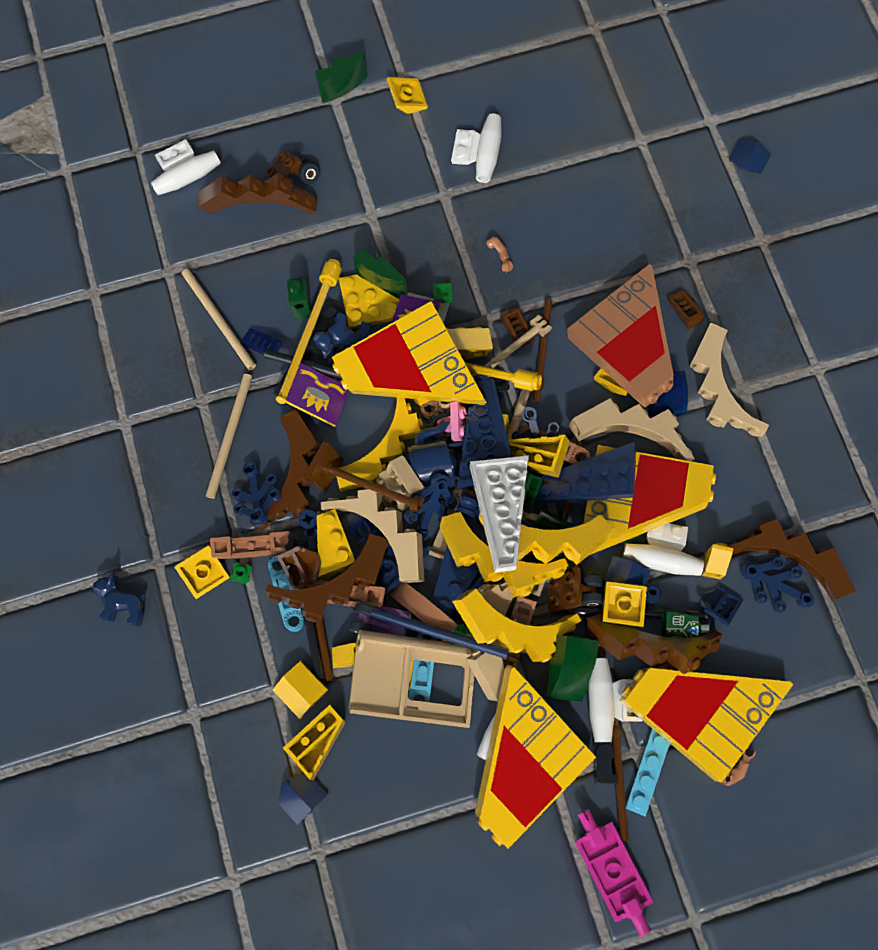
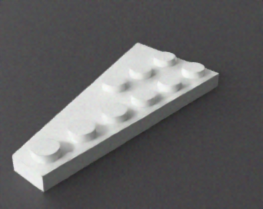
(500, 499)

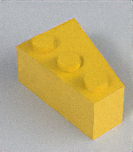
(472, 341)
(543, 453)
(332, 546)
(315, 741)

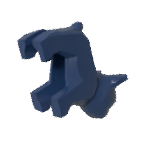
(339, 335)
(117, 601)

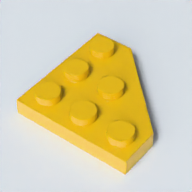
(366, 302)

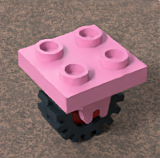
(456, 429)

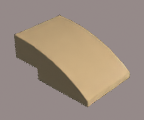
(400, 479)

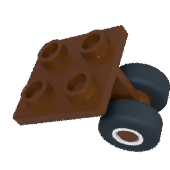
(289, 164)
(574, 591)

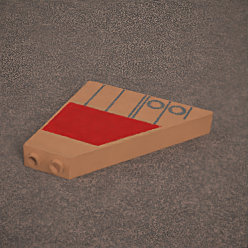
(629, 338)

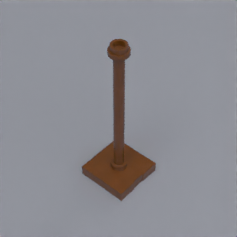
(325, 468)

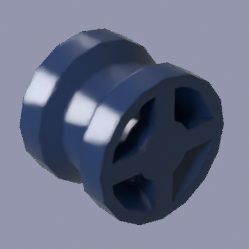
(467, 506)
(310, 524)

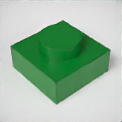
(442, 292)

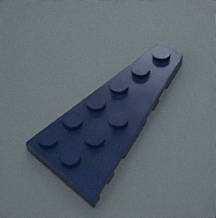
(484, 431)
(596, 478)
(452, 579)

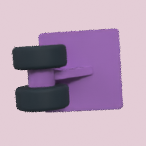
(376, 625)

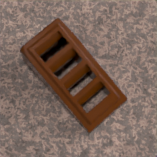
(690, 319)
(523, 325)

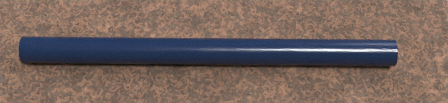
(439, 633)

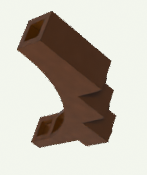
(251, 189)
(301, 448)
(822, 564)
(339, 590)
(652, 649)

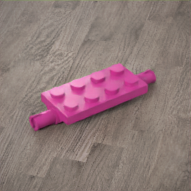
(614, 872)

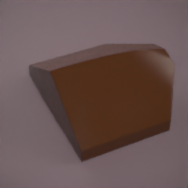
(300, 566)

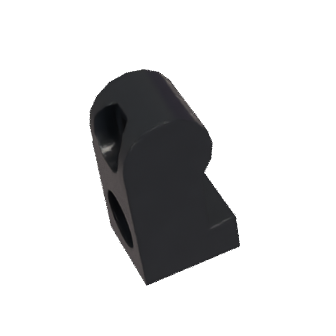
(602, 765)

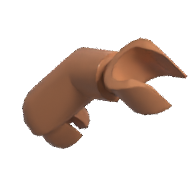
(502, 250)
(738, 772)

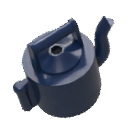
(433, 457)

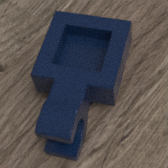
(312, 541)

